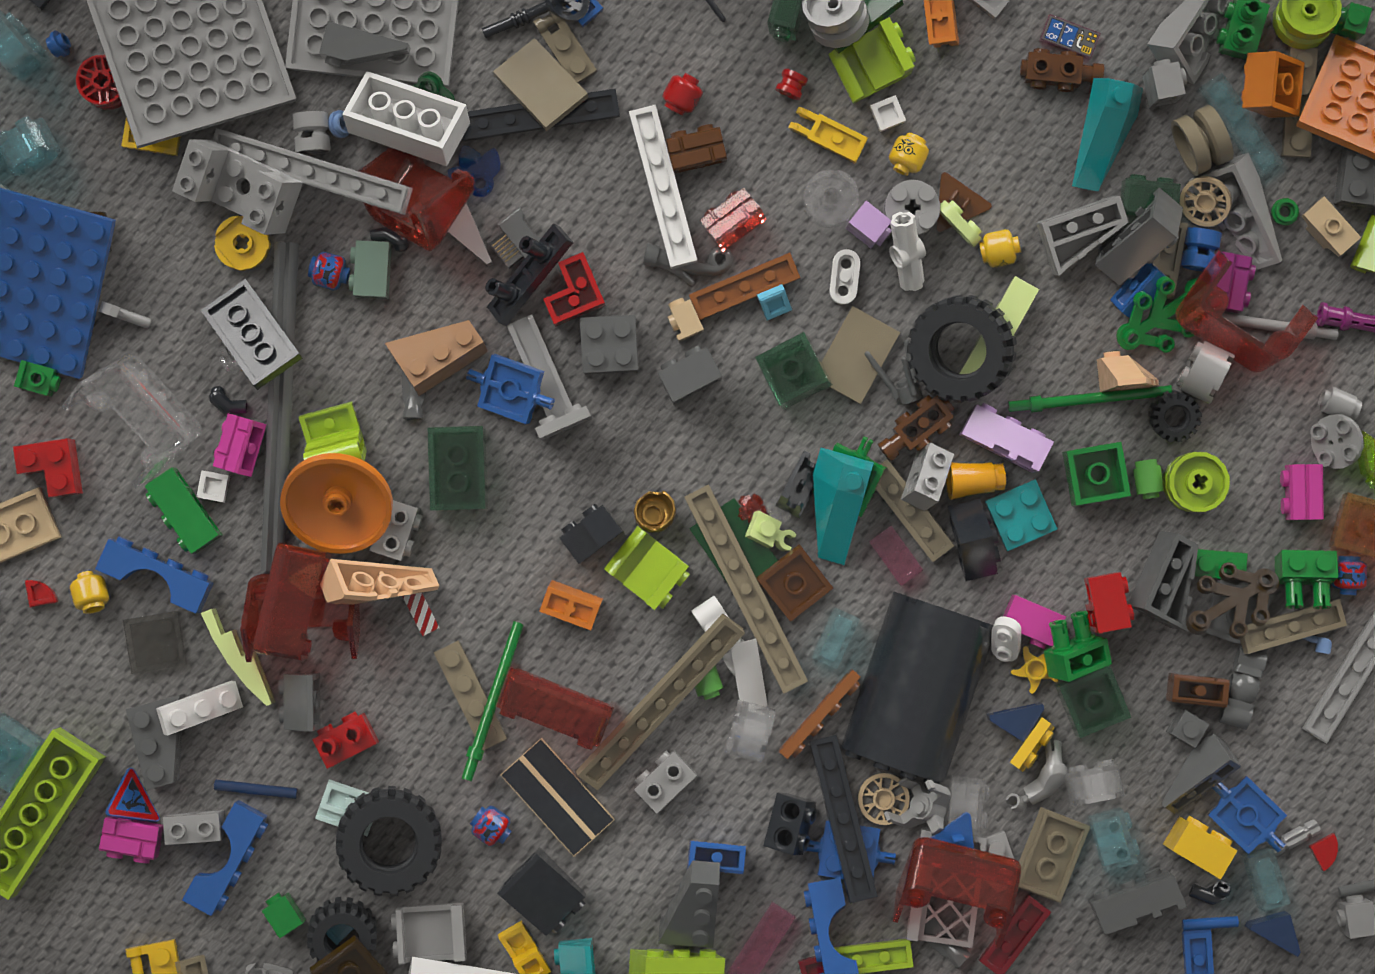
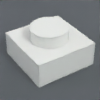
(887, 113)
(213, 486)

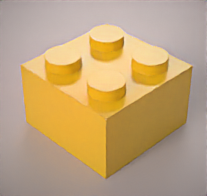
(1205, 850)

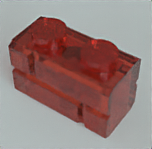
(732, 219)

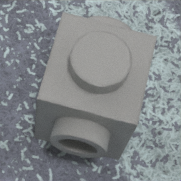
(1356, 916)

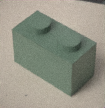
(371, 269)

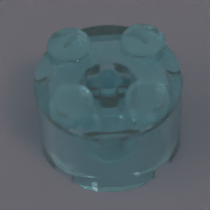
(28, 146)

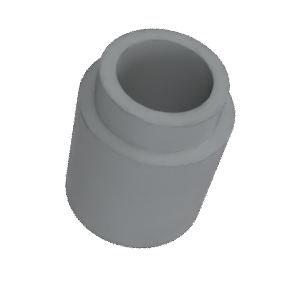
(1339, 402)

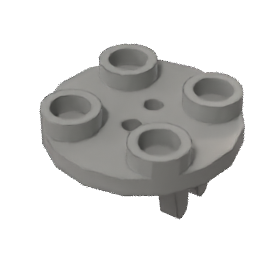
(1333, 429)

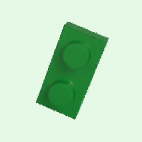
(1210, 562)

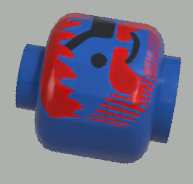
(328, 271)
(1351, 575)
(490, 826)

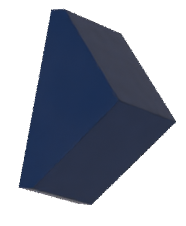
(1017, 720)
(1277, 929)

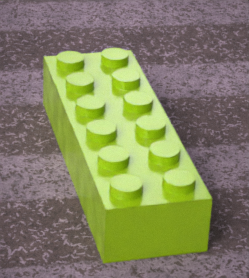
(42, 805)

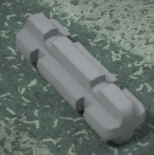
(1298, 836)

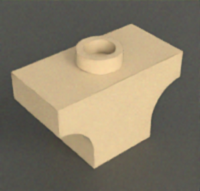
(1330, 227)

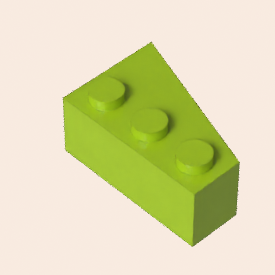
(675, 962)

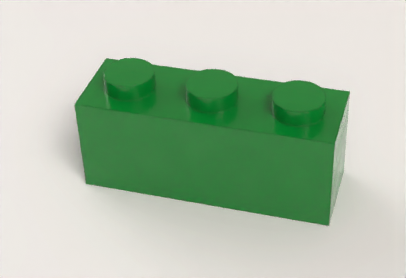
(182, 511)

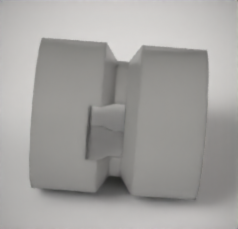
(311, 123)

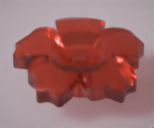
(749, 506)

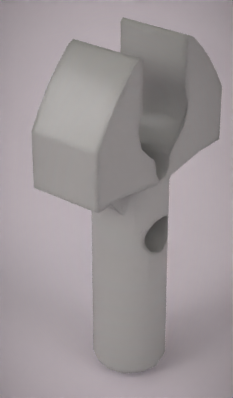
(125, 315)

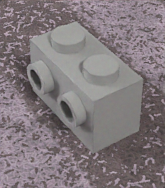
(1164, 83)
(396, 539)
(664, 781)

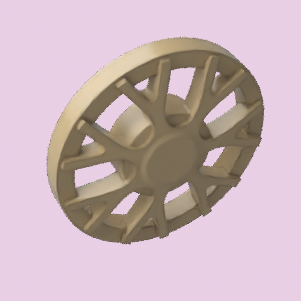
(1206, 201)
(882, 798)

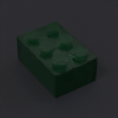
(457, 468)

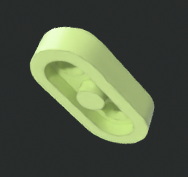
(952, 214)

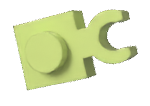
(767, 531)

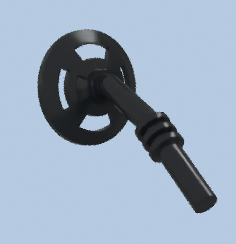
(554, 6)

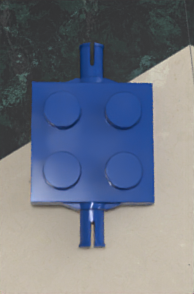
(510, 388)
(1247, 815)
(828, 858)

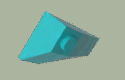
(838, 496)

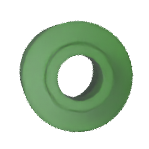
(1148, 478)
(709, 685)

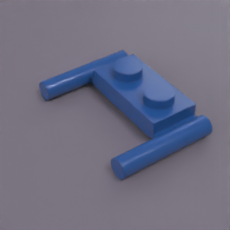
(1198, 942)

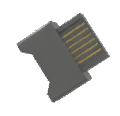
(507, 240)

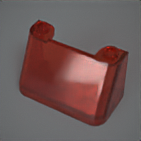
(433, 201)

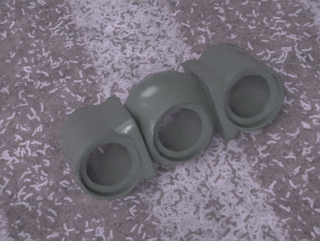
(1243, 688)

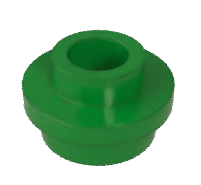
(1290, 205)

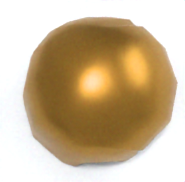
(655, 511)

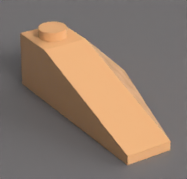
(1122, 373)
(366, 582)

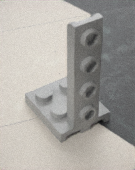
(535, 354)

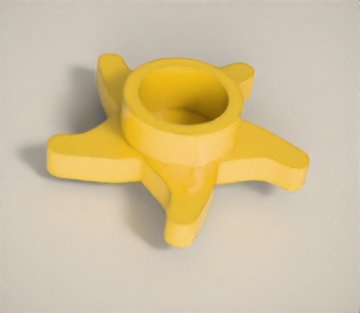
(1033, 669)

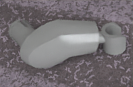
(1046, 784)

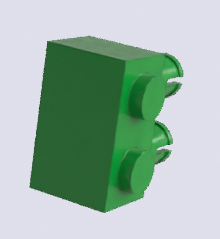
(1243, 28)
(1307, 568)
(1078, 656)

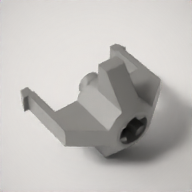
(924, 806)

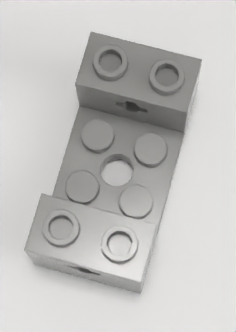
(216, 175)

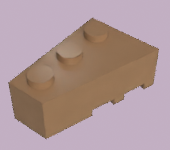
(436, 354)

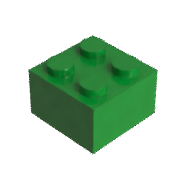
(1096, 473)

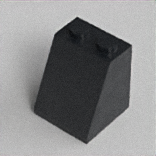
(542, 893)

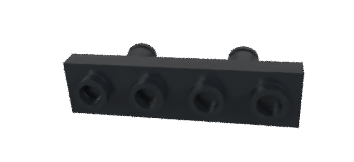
(541, 259)

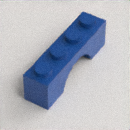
(186, 588)
(242, 827)
(826, 901)

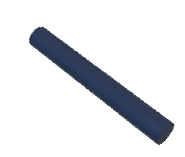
(255, 789)

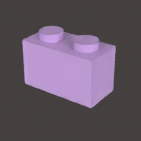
(869, 225)

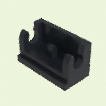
(798, 487)

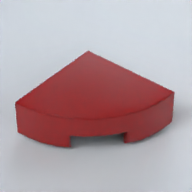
(39, 593)
(1325, 851)

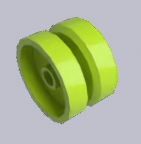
(1305, 22)
(1212, 480)

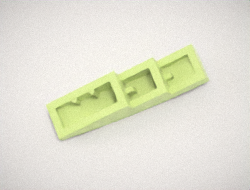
(1015, 306)
(231, 648)

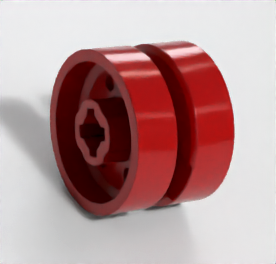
(89, 80)

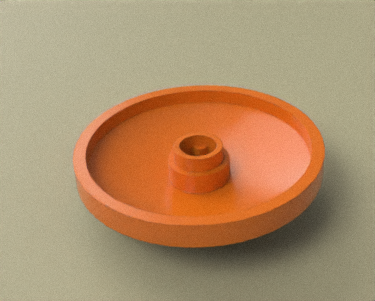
(336, 503)

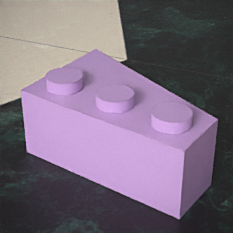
(1006, 438)

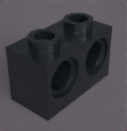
(784, 821)

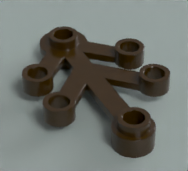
(1236, 598)

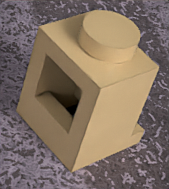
(684, 319)

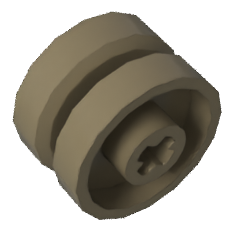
(1202, 140)

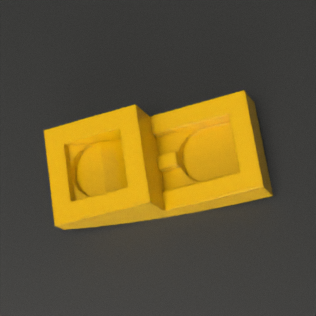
(523, 950)

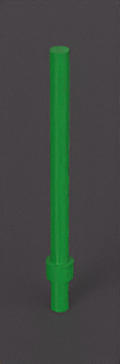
(1037, 404)
(475, 751)

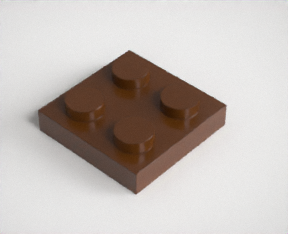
(794, 582)

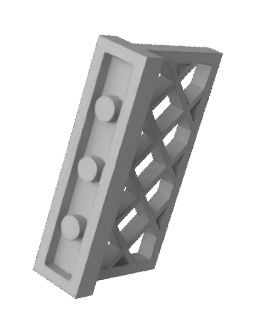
(917, 916)

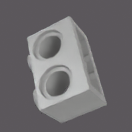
(927, 476)
(194, 827)

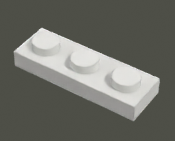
(199, 707)

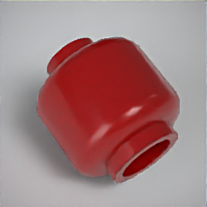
(682, 94)

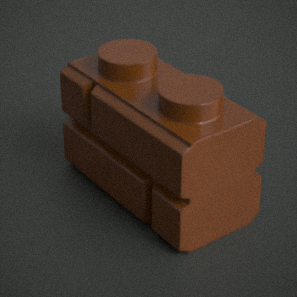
(696, 149)
(1197, 690)

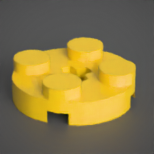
(240, 259)

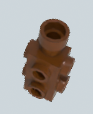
(1055, 73)
(922, 424)

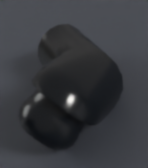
(394, 238)
(224, 404)
(1212, 894)

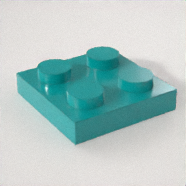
(1021, 515)

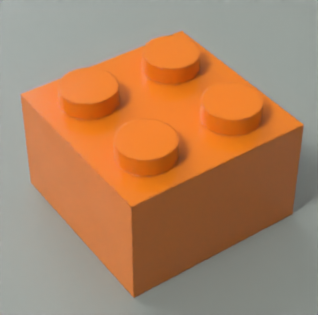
(1273, 84)

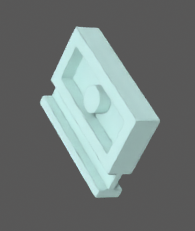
(335, 801)

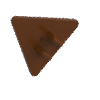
(964, 197)

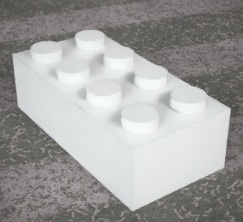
(406, 118)

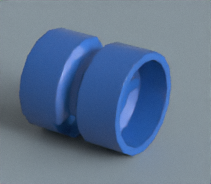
(1203, 240)

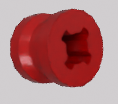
(791, 84)

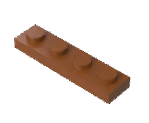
(744, 286)
(813, 724)

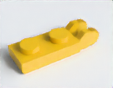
(830, 135)

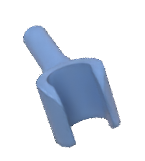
(1323, 645)

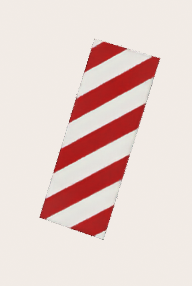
(421, 613)

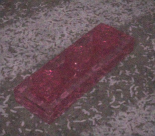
(762, 941)

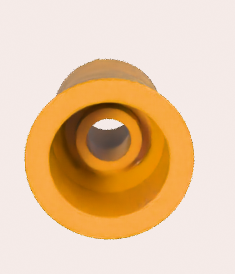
(974, 478)

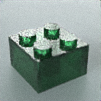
(793, 370)
(1093, 702)

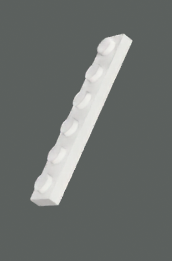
(663, 187)

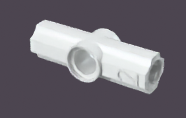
(907, 251)

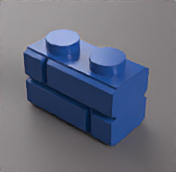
(729, 856)

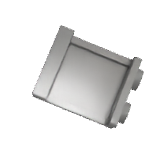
(430, 932)

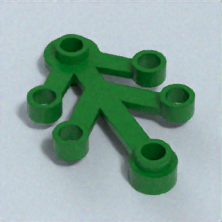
(1157, 318)

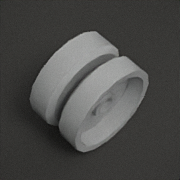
(836, 21)

